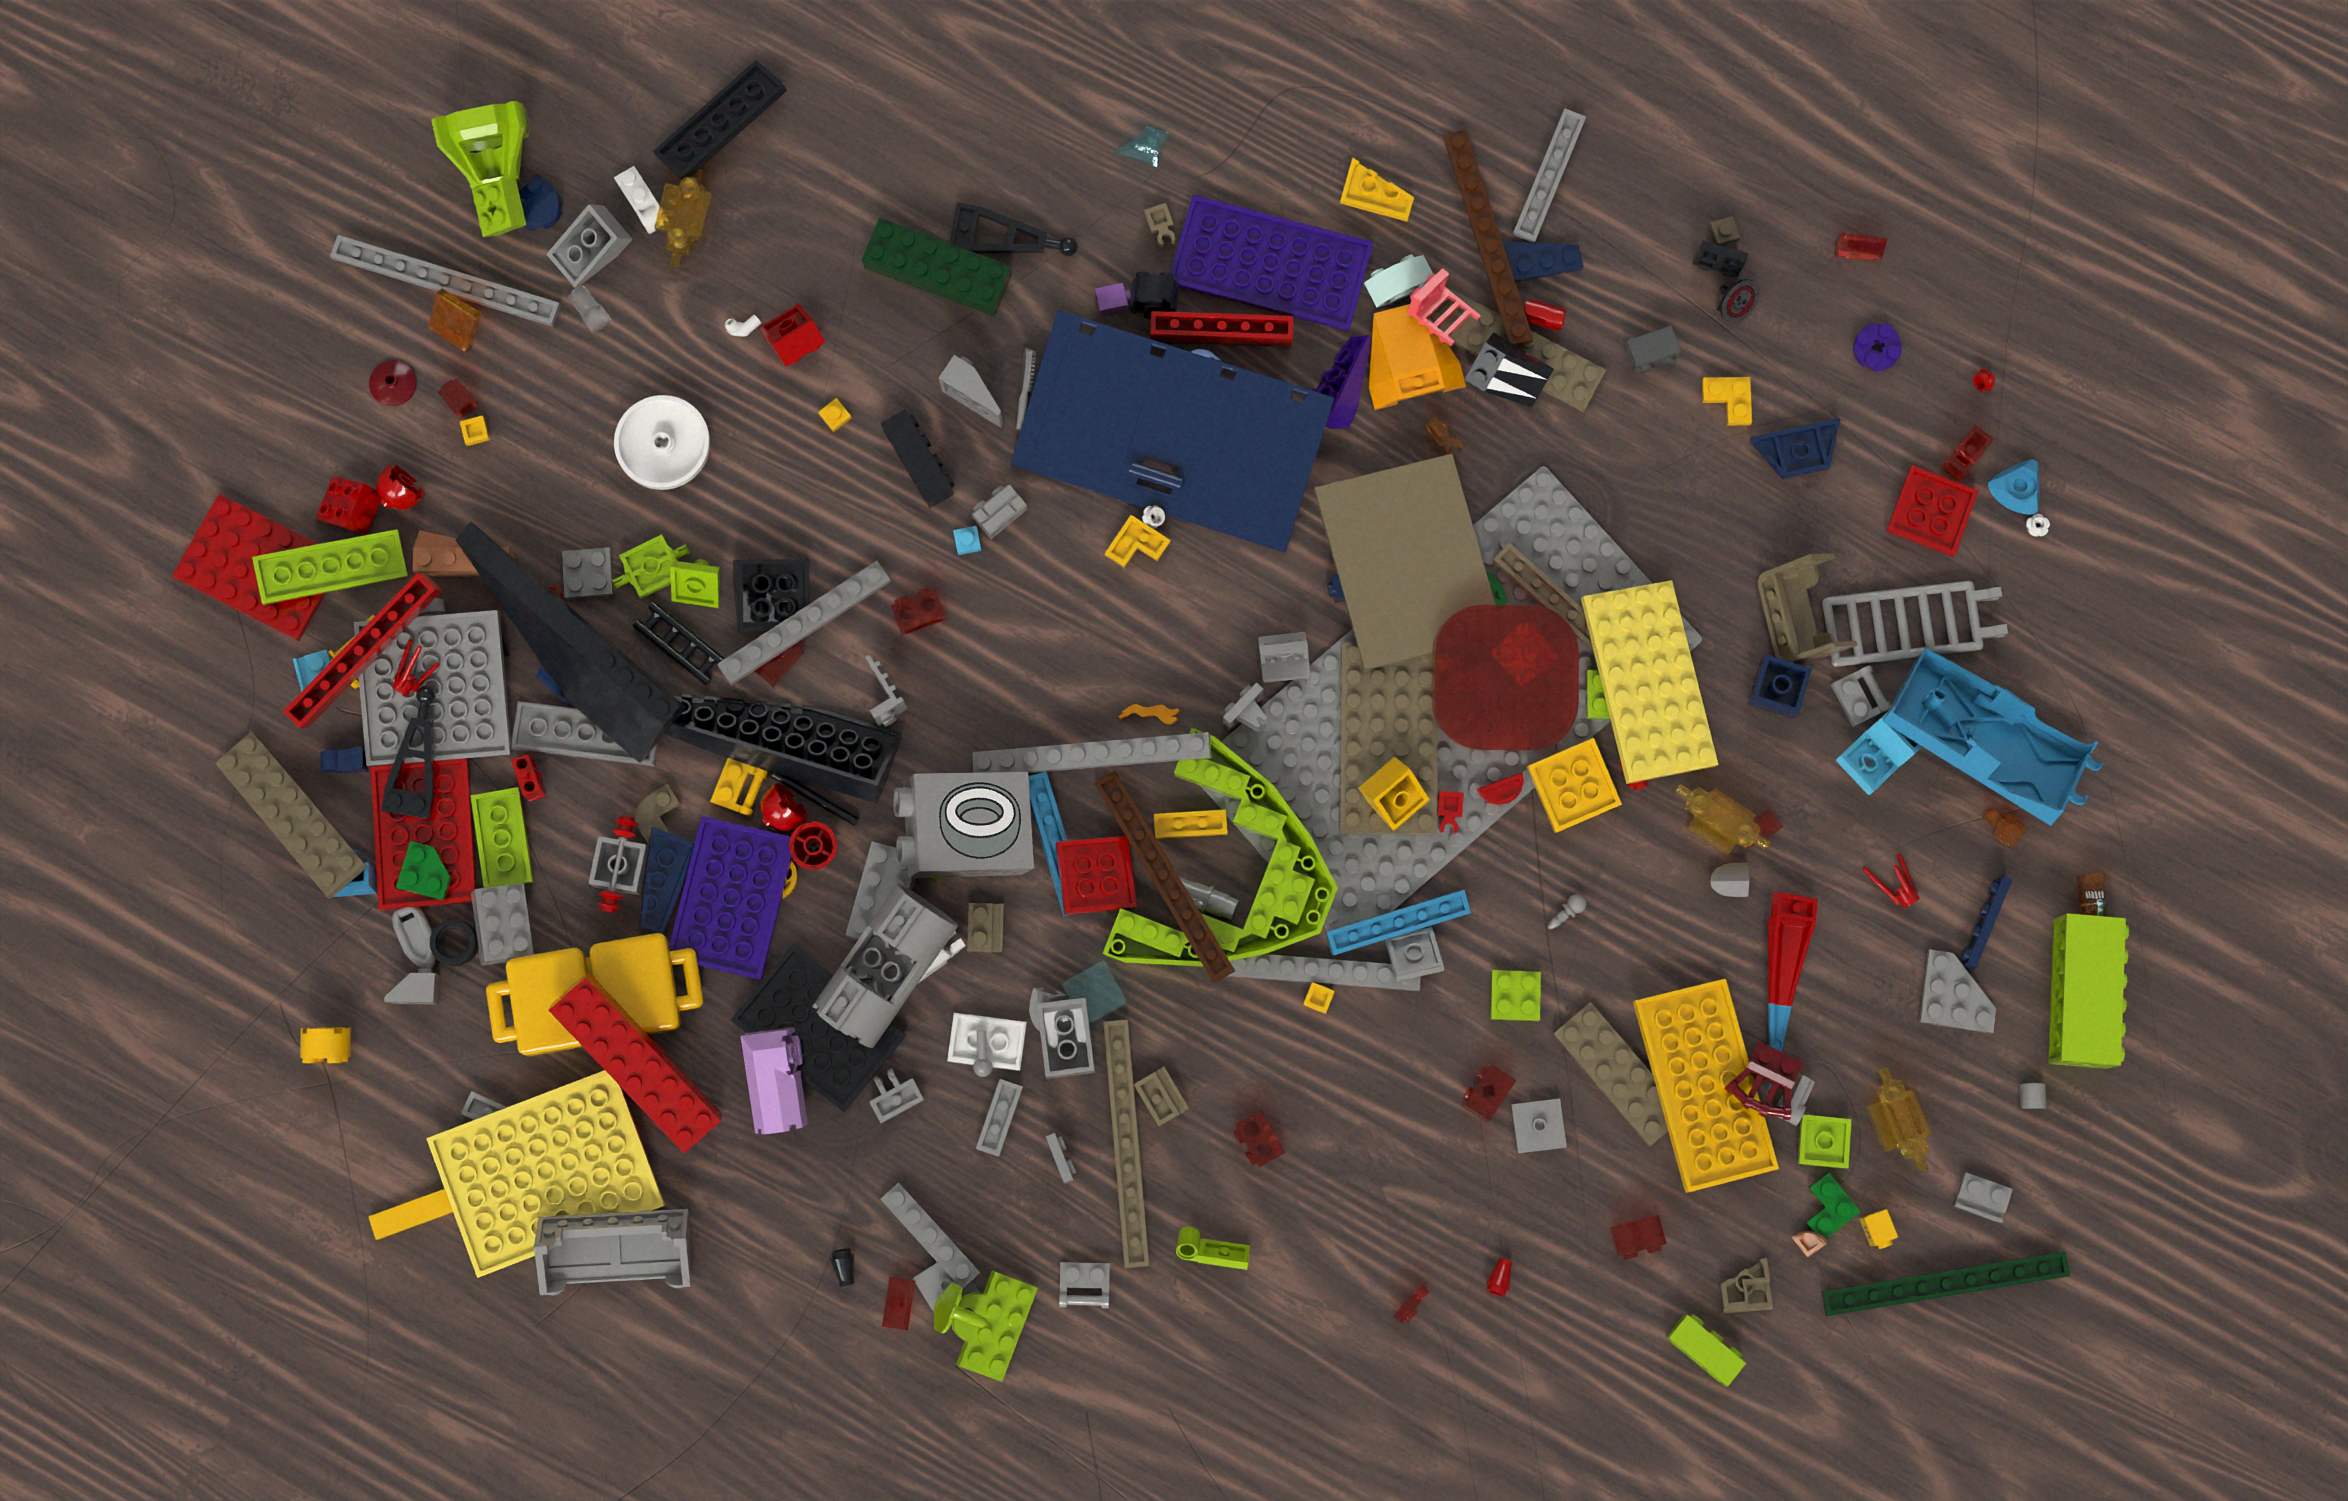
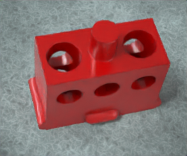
(528, 777)

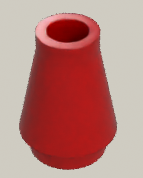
(1499, 1280)

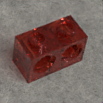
(920, 617)
(1264, 1136)

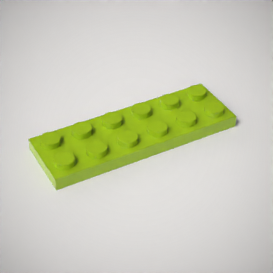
(329, 566)

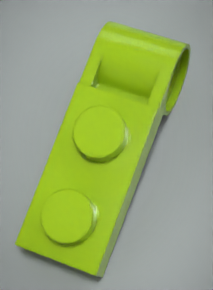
(1209, 1251)

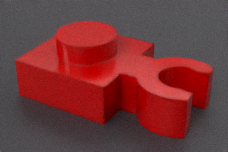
(1450, 806)

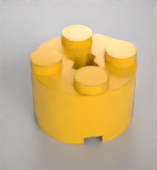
(325, 1042)

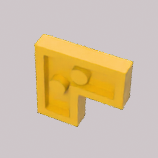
(1733, 392)
(1136, 536)

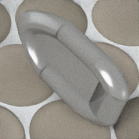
(414, 936)

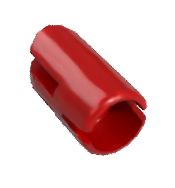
(1545, 314)

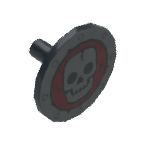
(1738, 300)

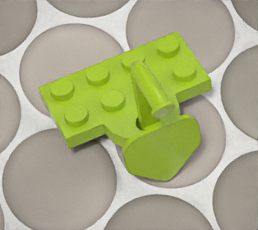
(989, 1325)

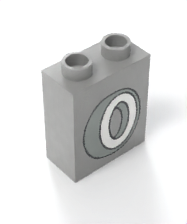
(965, 824)

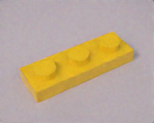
(1190, 824)

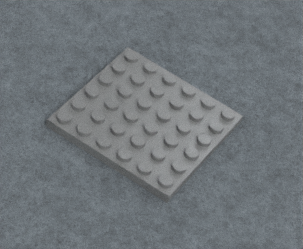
(469, 688)

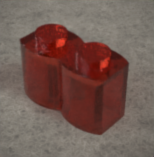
(1638, 1236)

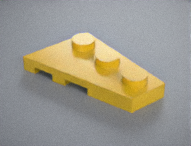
(1374, 194)

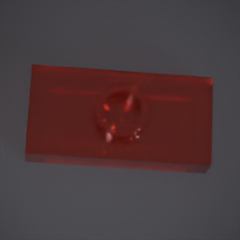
(898, 1303)

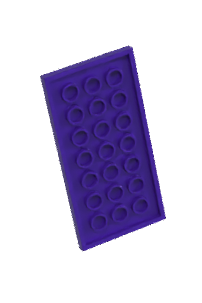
(1271, 263)

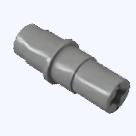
(1211, 900)

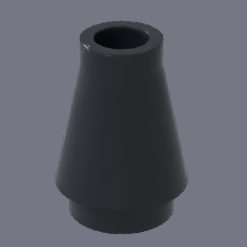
(843, 1265)

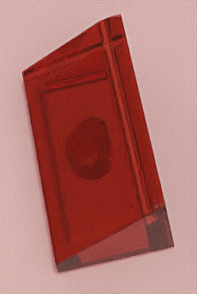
(1860, 246)

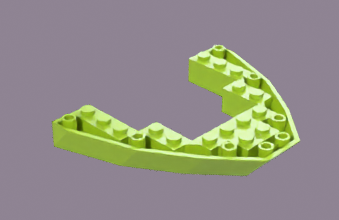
(1291, 896)

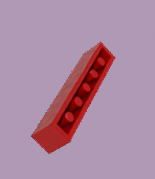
(1222, 329)

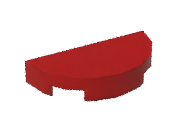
(1502, 791)

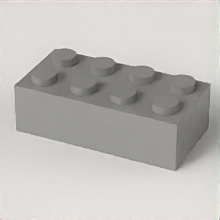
(877, 883)

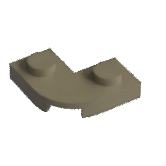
(653, 809)

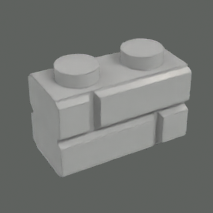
(999, 510)

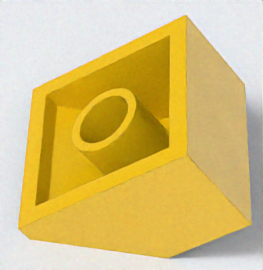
(1394, 793)

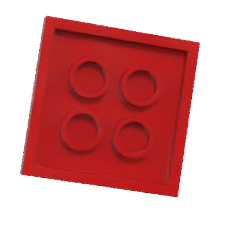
(1932, 511)
(1095, 875)

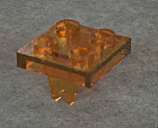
(454, 320)

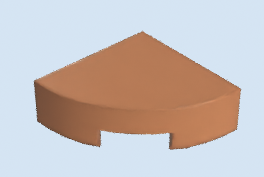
(1809, 1242)

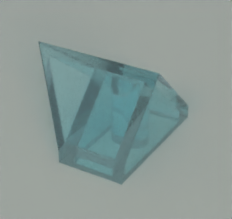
(1145, 147)

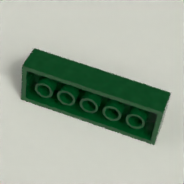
(937, 267)

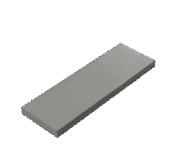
(566, 733)

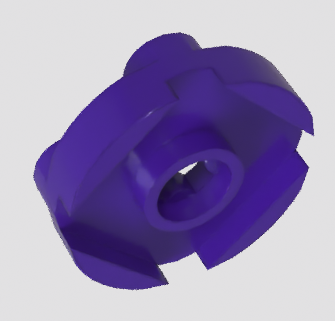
(1871, 358)

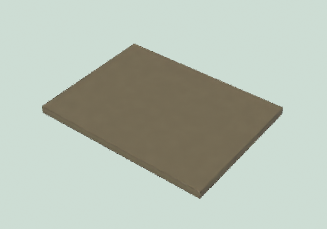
(1403, 556)

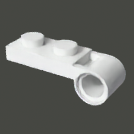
(639, 197)

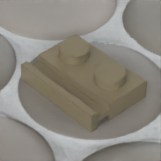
(985, 927)
(1161, 1096)

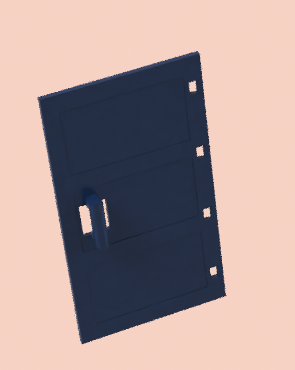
(1235, 442)

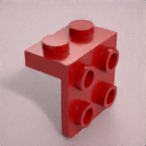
(349, 505)

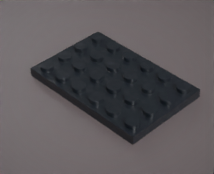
(831, 1060)

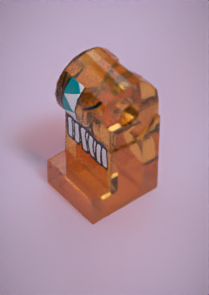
(2092, 894)

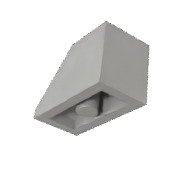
(416, 989)

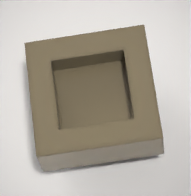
(1724, 231)

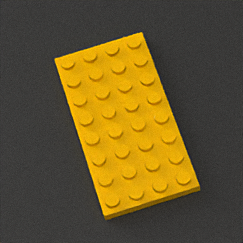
(1693, 1056)

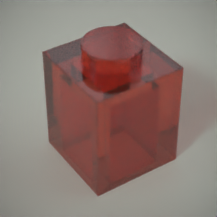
(457, 398)

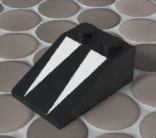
(1508, 372)

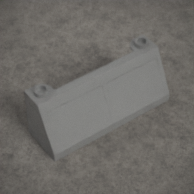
(613, 1248)

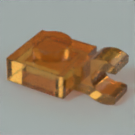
(1439, 431)
(2006, 829)

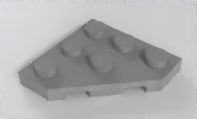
(1953, 996)

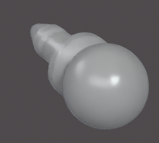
(1575, 904)

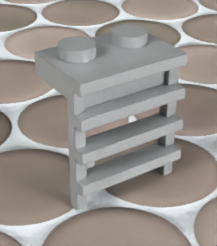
(887, 711)

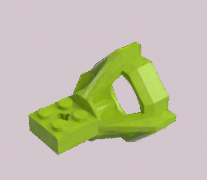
(492, 170)

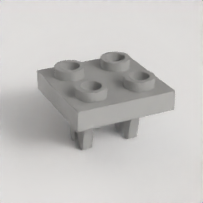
(1245, 710)

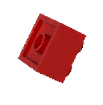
(792, 335)

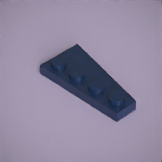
(1541, 259)
(665, 873)

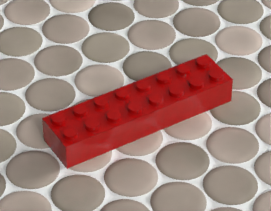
(635, 1062)

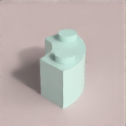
(1398, 280)

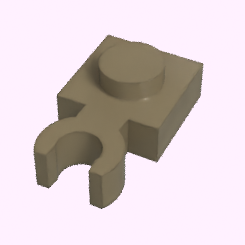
(1160, 221)

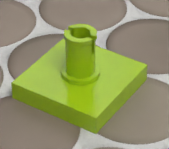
(695, 583)

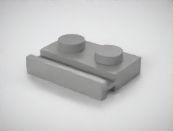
(1065, 1167)
(1982, 1197)

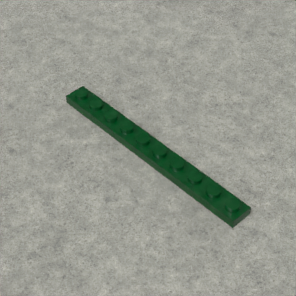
(1945, 1283)

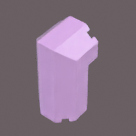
(774, 1080)

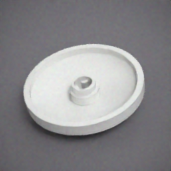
(662, 442)

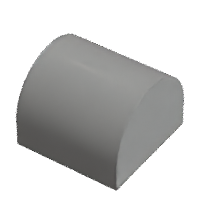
(2032, 1096)

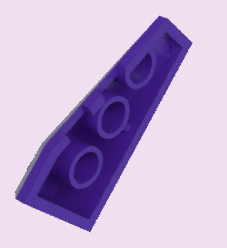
(1345, 381)

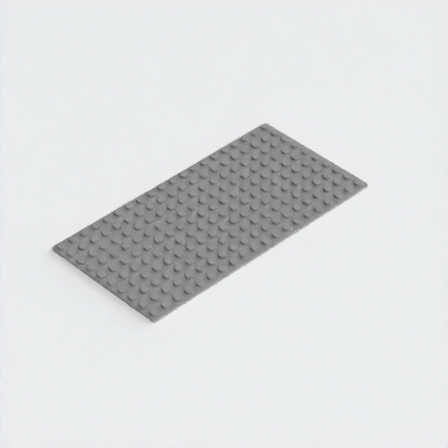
(1303, 721)

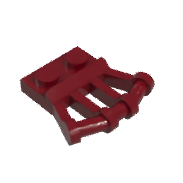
(1773, 1067)

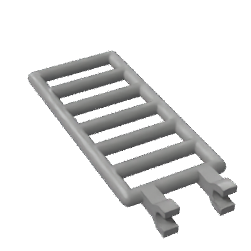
(1945, 589)

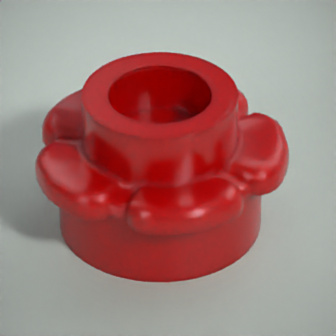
(1984, 380)

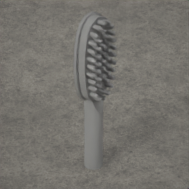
(1025, 384)

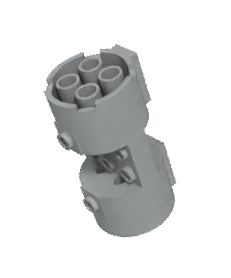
(884, 966)

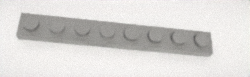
(803, 623)
(1322, 972)

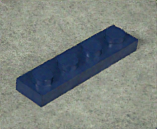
(1989, 913)

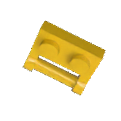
(732, 783)

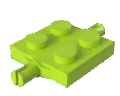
(649, 566)

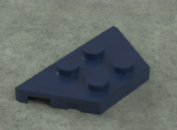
(1799, 449)

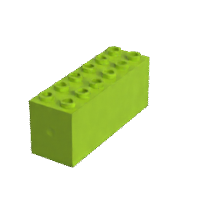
(2088, 991)

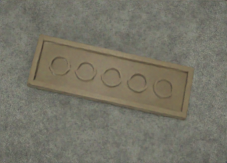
(1615, 1071)

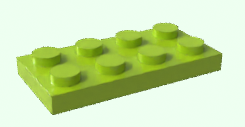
(502, 838)

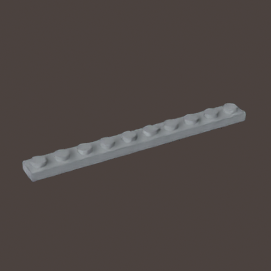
(438, 278)
(1095, 754)

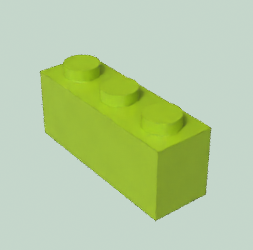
(1706, 1349)

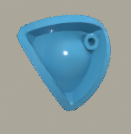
(2018, 487)

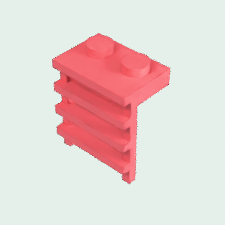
(1430, 298)

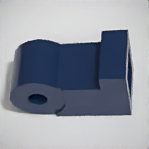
(343, 760)

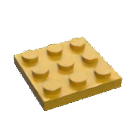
(1574, 785)

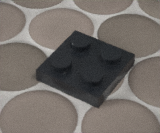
(1720, 258)

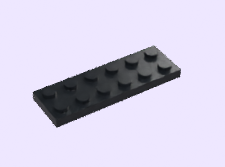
(720, 120)

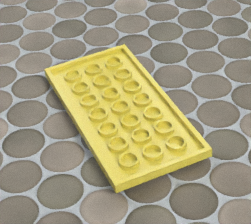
(1649, 681)

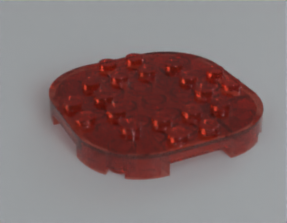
(1505, 677)

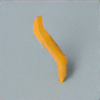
(1160, 711)

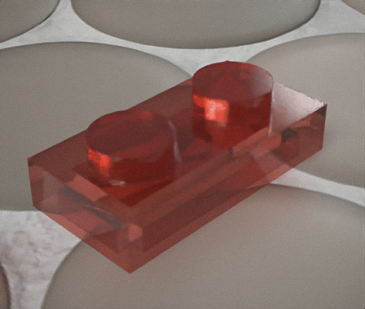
(780, 665)

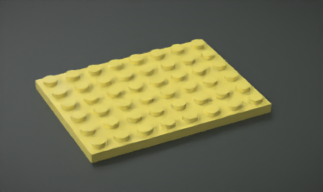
(540, 1159)

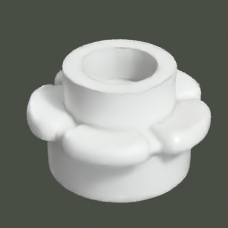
(1158, 516)
(2033, 529)

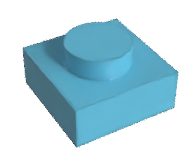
(967, 540)

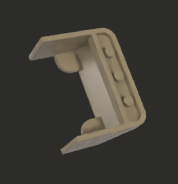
(1790, 613)

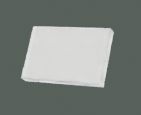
(1004, 1040)

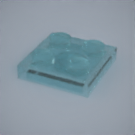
(1098, 988)

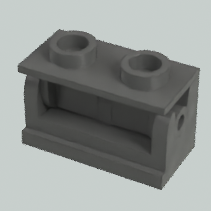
(1652, 349)

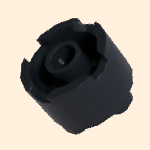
(1153, 293)

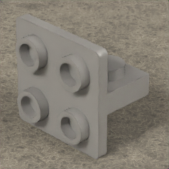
(1284, 657)

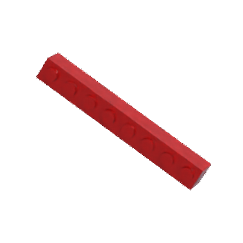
(362, 650)

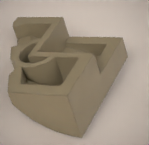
(1748, 1290)

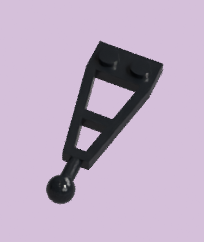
(966, 224)
(406, 801)

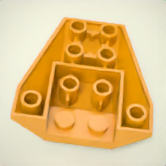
(1408, 360)

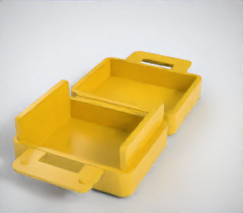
(630, 969)

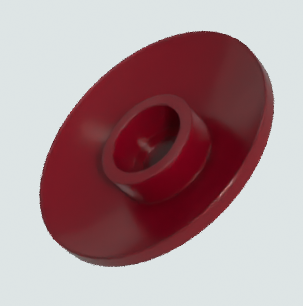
(400, 390)

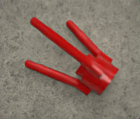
(404, 680)
(1906, 893)

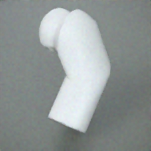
(742, 329)

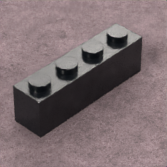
(917, 458)

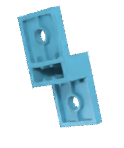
(1883, 750)

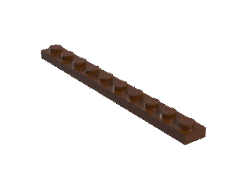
(1488, 238)
(1164, 877)

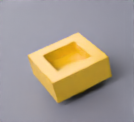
(834, 415)
(474, 430)
(1318, 998)

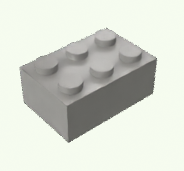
(501, 923)

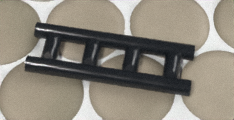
(678, 628)

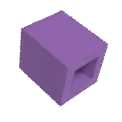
(1112, 299)

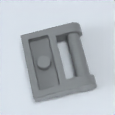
(1855, 701)
(1084, 1276)

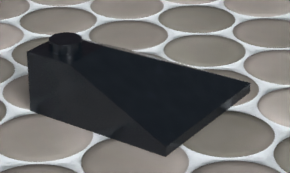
(769, 591)

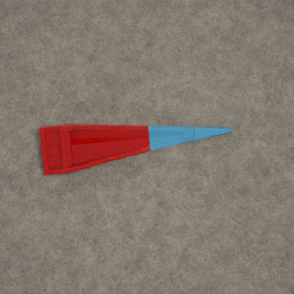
(1788, 941)

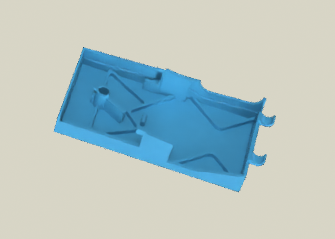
(1990, 736)

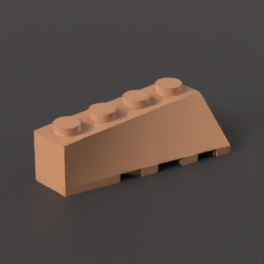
(442, 557)

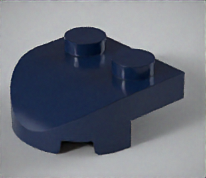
(540, 204)

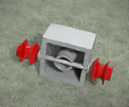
(618, 865)

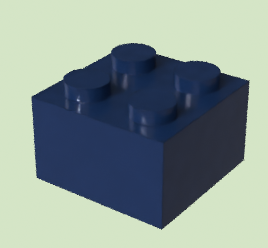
(1779, 686)

